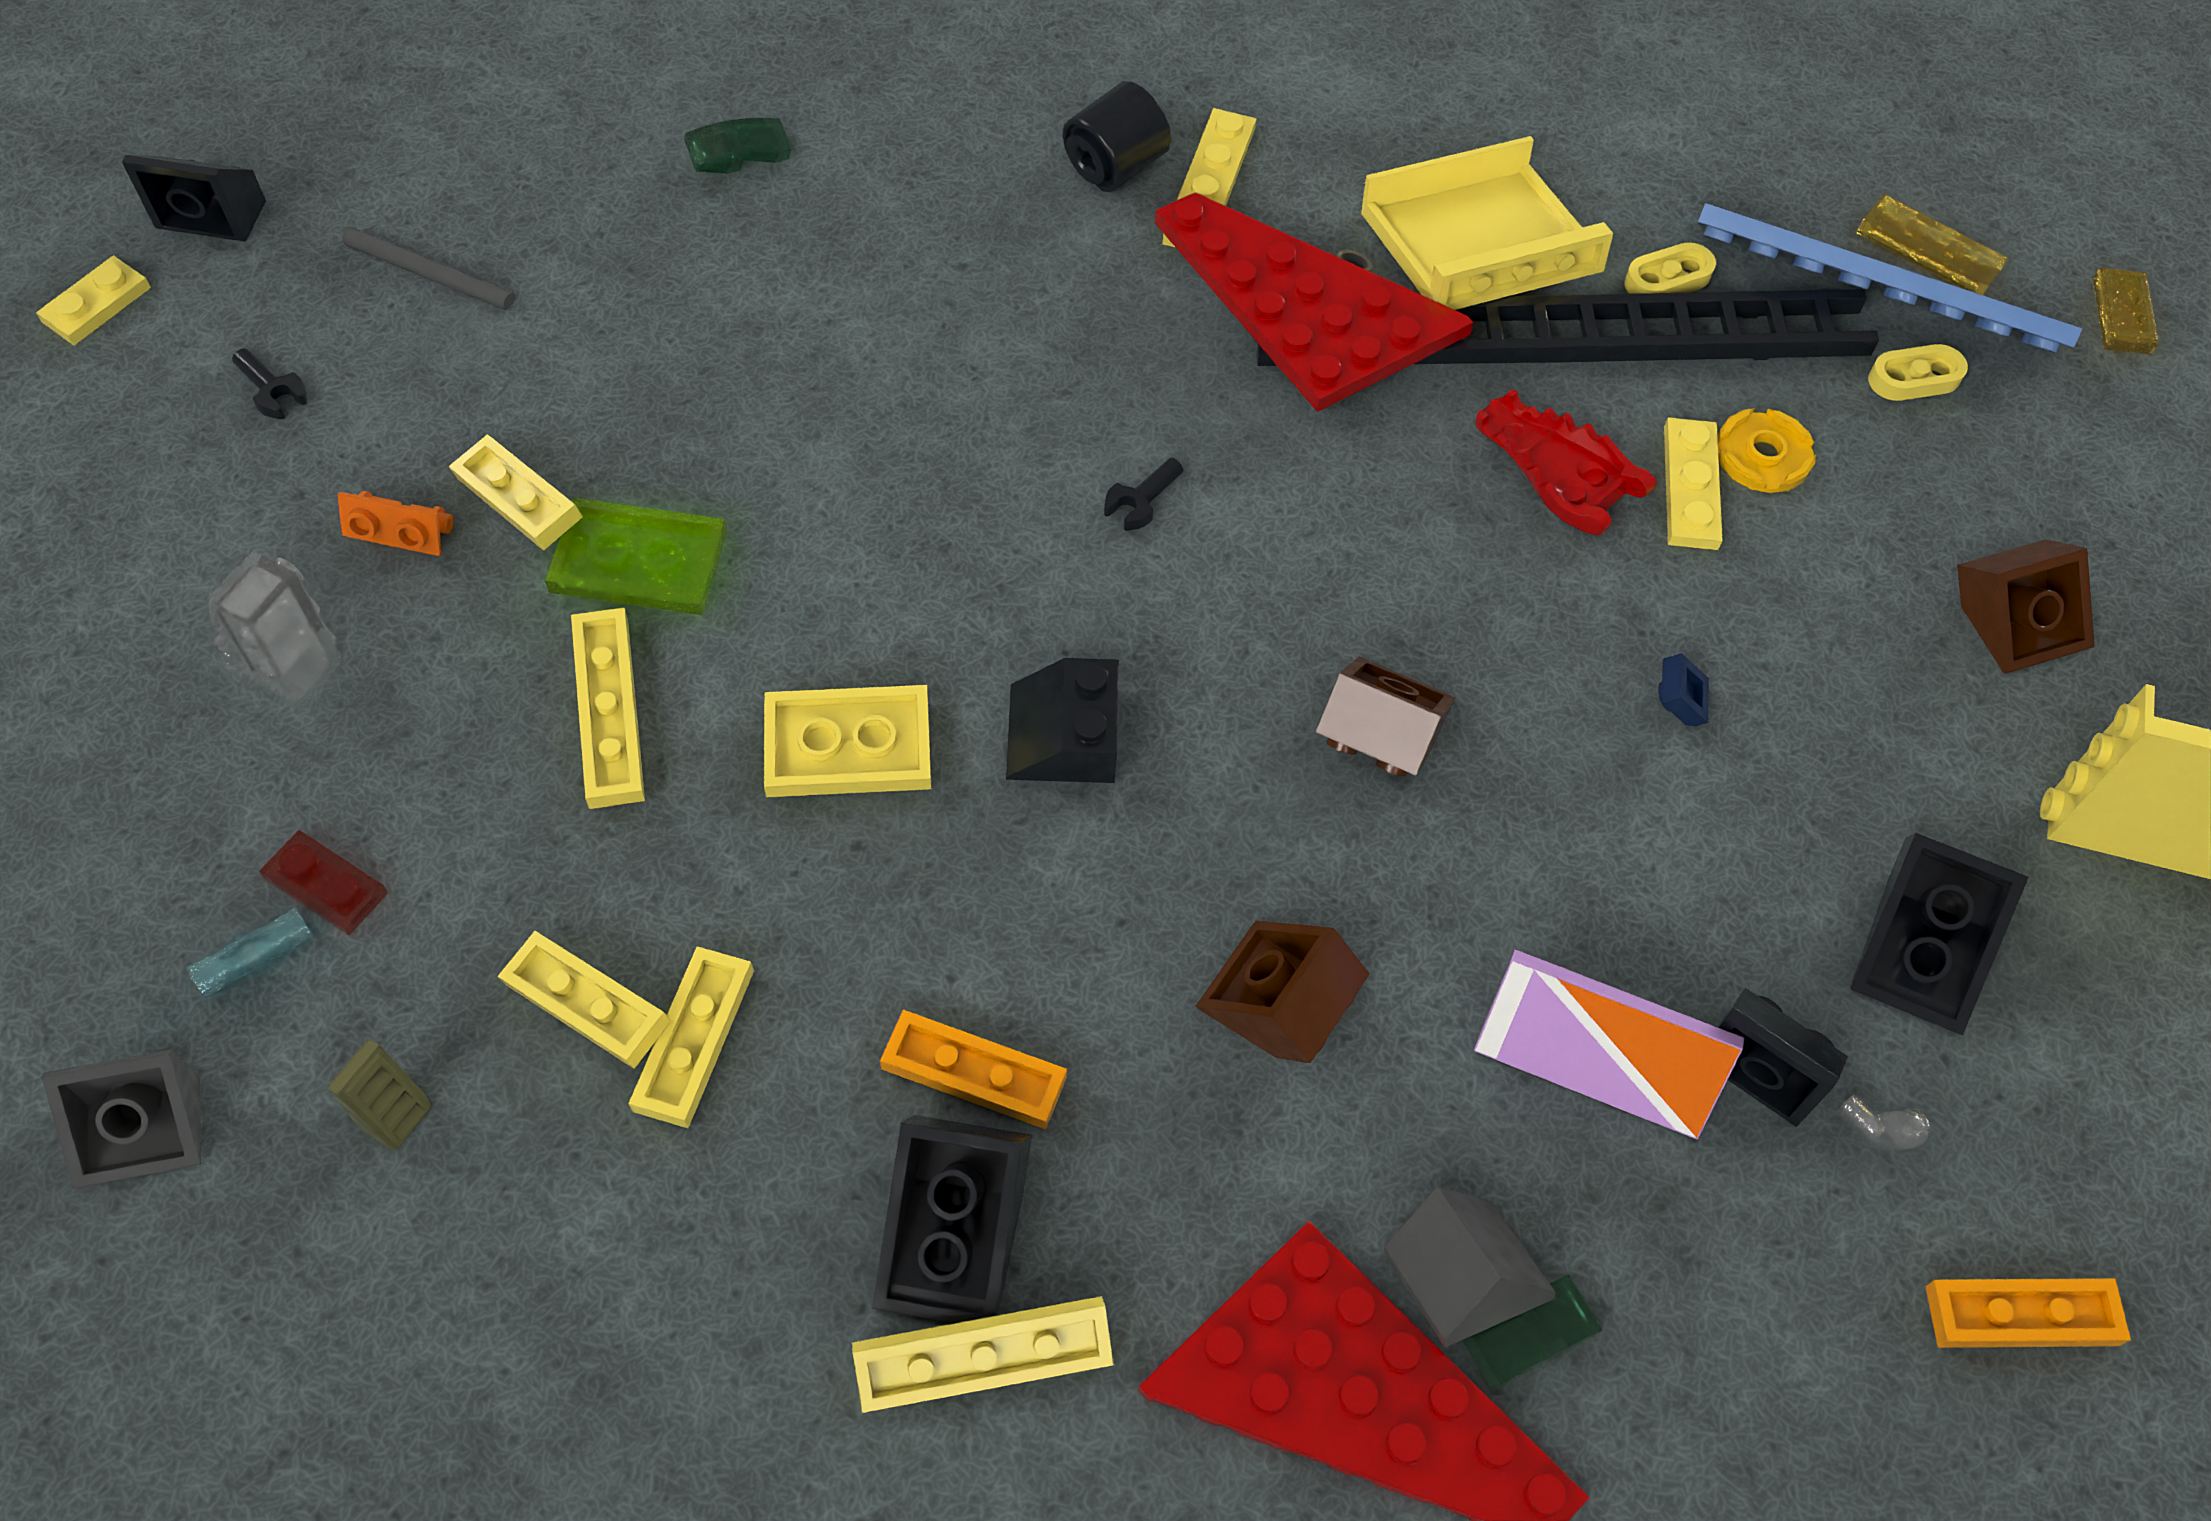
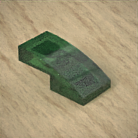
(728, 143)
(1533, 1336)

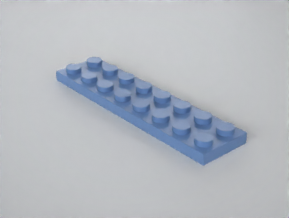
(1899, 283)

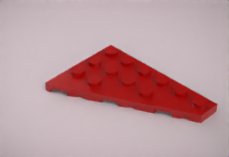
(1308, 309)
(1344, 1378)

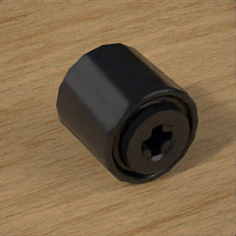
(1116, 136)

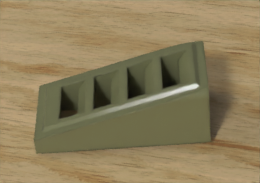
(379, 1095)

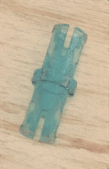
(249, 952)

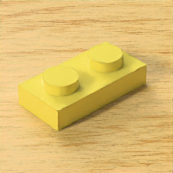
(93, 300)

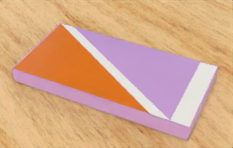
(1608, 1044)

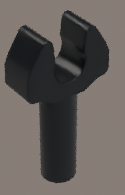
(269, 385)
(1142, 495)

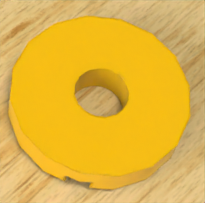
(1762, 472)

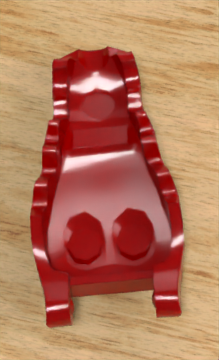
(1566, 464)

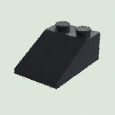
(1937, 932)
(951, 1219)

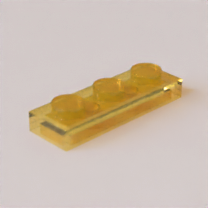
(1932, 245)

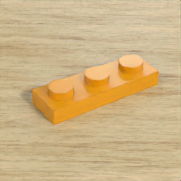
(974, 1069)
(2027, 1313)

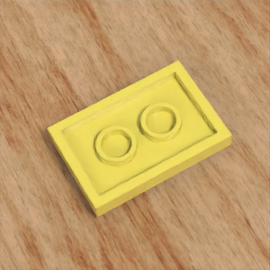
(846, 741)

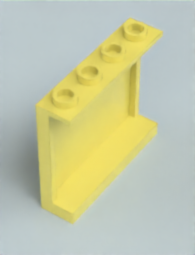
(1480, 226)
(2139, 792)

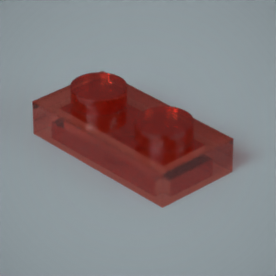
(323, 882)

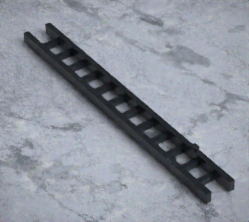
(1659, 347)

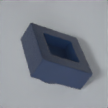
(1684, 690)

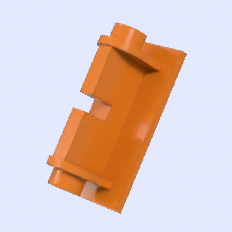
(392, 523)

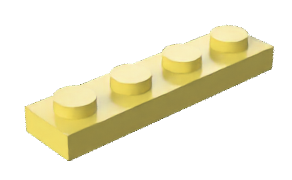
(1218, 157)
(607, 708)
(982, 1354)

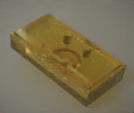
(2125, 311)

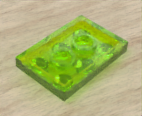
(638, 556)

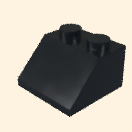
(196, 195)
(1065, 723)
(1781, 1059)

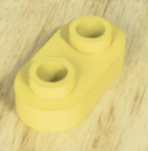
(1664, 270)
(1909, 373)

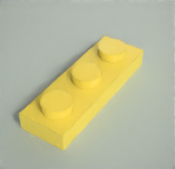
(1692, 484)
(516, 492)
(584, 999)
(693, 1039)

